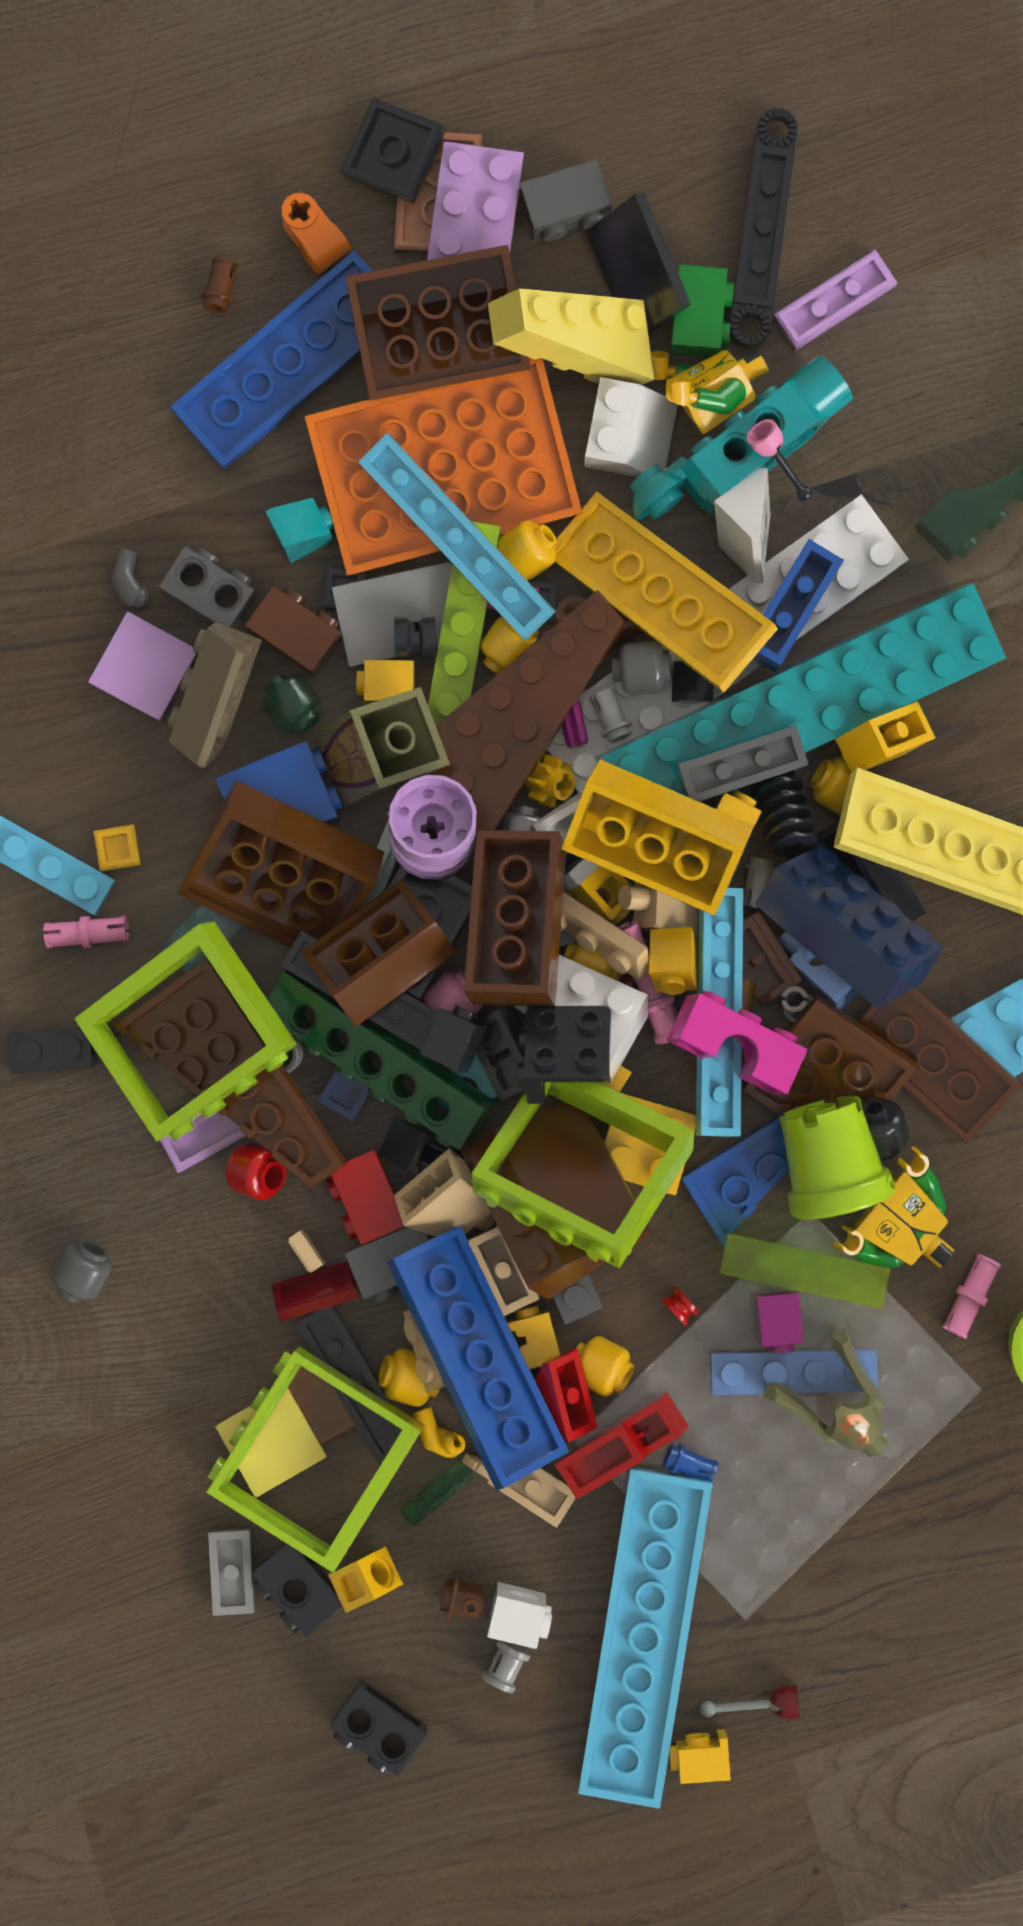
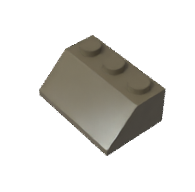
(212, 692)

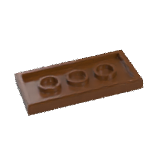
(953, 1071)

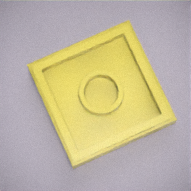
(280, 1450)

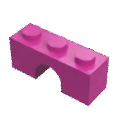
(770, 1055)

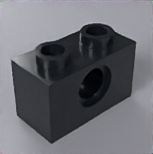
(303, 1612)

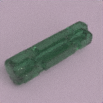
(436, 1493)

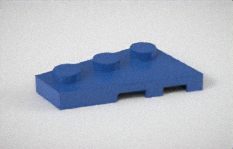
(738, 1177)

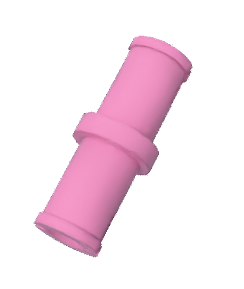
(86, 932)
(971, 1296)

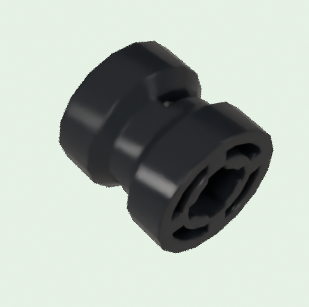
(415, 637)

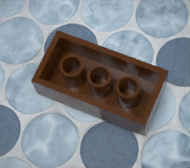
(515, 918)

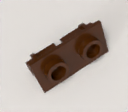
(462, 1599)

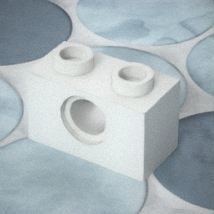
(519, 1616)

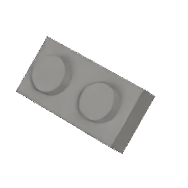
(231, 1571)

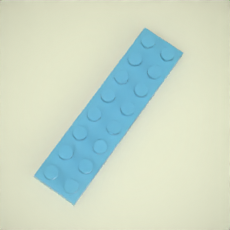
(645, 1637)

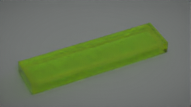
(804, 1270)

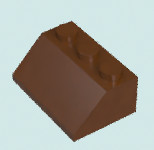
(379, 952)

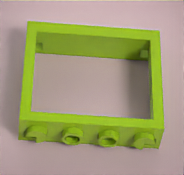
(278, 1040)
(561, 1224)
(245, 1436)

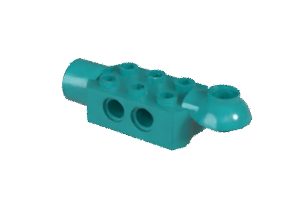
(798, 409)

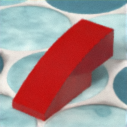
(622, 1445)

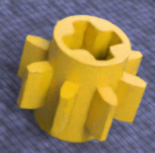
(551, 781)

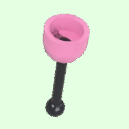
(766, 441)

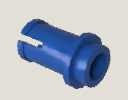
(689, 1463)

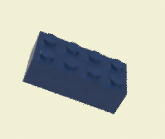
(849, 926)

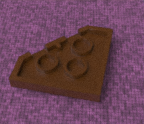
(839, 1061)

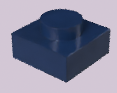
(344, 1095)

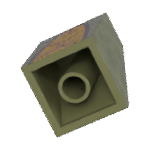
(381, 746)

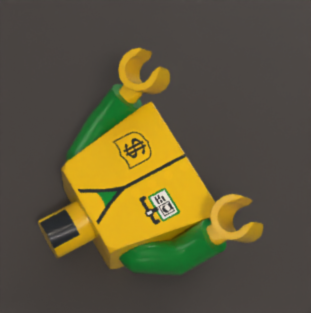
(712, 387)
(904, 1223)

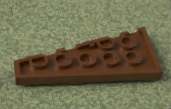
(203, 1037)

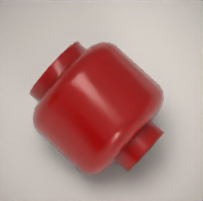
(254, 1172)

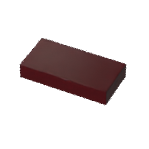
(314, 1291)

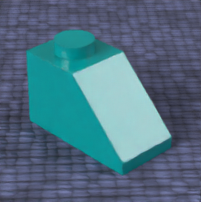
(301, 527)

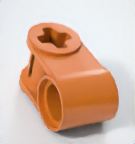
(317, 237)

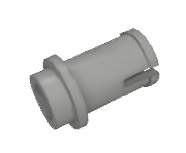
(610, 716)
(758, 875)
(793, 996)

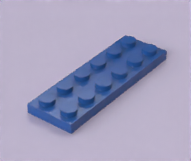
(275, 369)
(477, 1357)

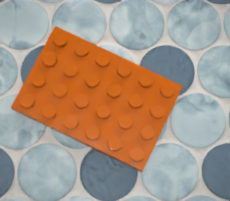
(480, 440)

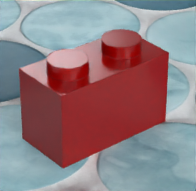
(367, 1198)

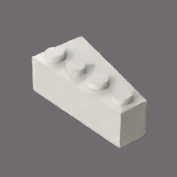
(586, 987)

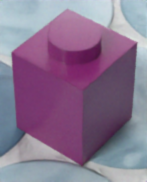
(779, 1320)

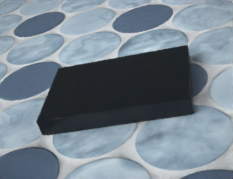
(638, 261)

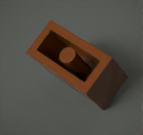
(295, 630)

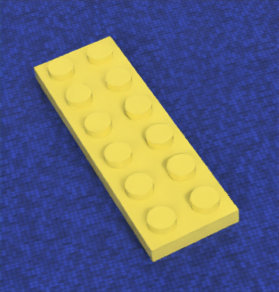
(932, 839)

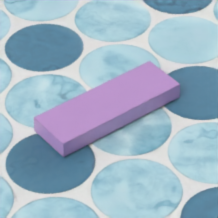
(835, 300)

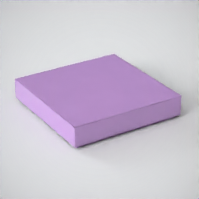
(143, 666)

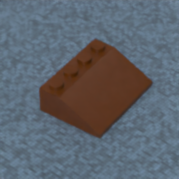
(431, 322)
(279, 868)
(570, 1166)

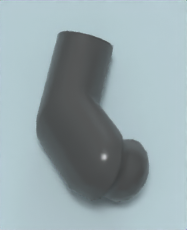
(124, 582)

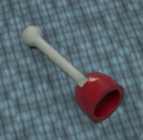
(783, 1703)

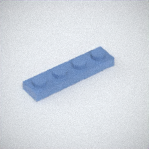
(801, 1370)

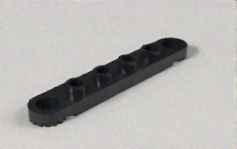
(763, 227)

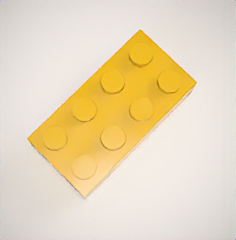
(657, 837)

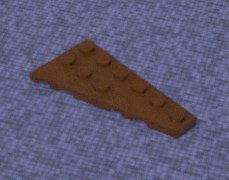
(514, 718)

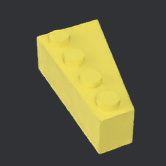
(576, 332)

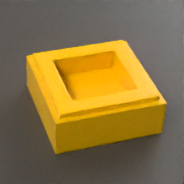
(117, 848)

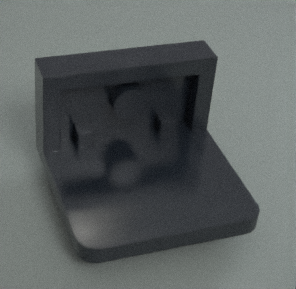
(563, 1047)

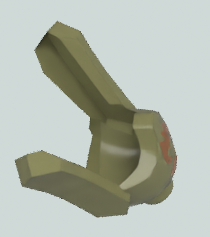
(853, 1425)

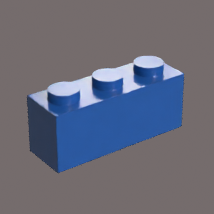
(797, 600)

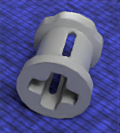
(505, 1666)

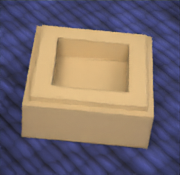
(306, 1251)

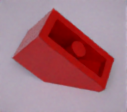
(567, 1395)

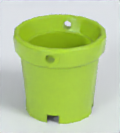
(832, 1160)

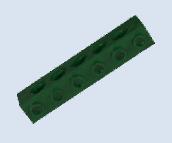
(467, 1105)

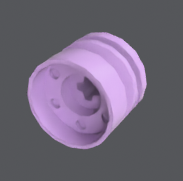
(438, 805)

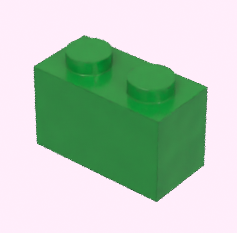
(700, 327)

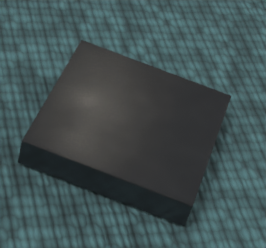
(393, 150)

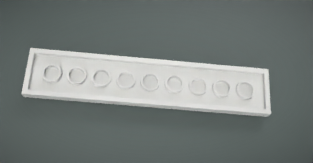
(850, 533)

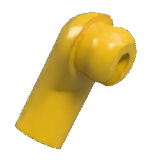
(436, 1438)

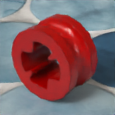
(680, 1306)

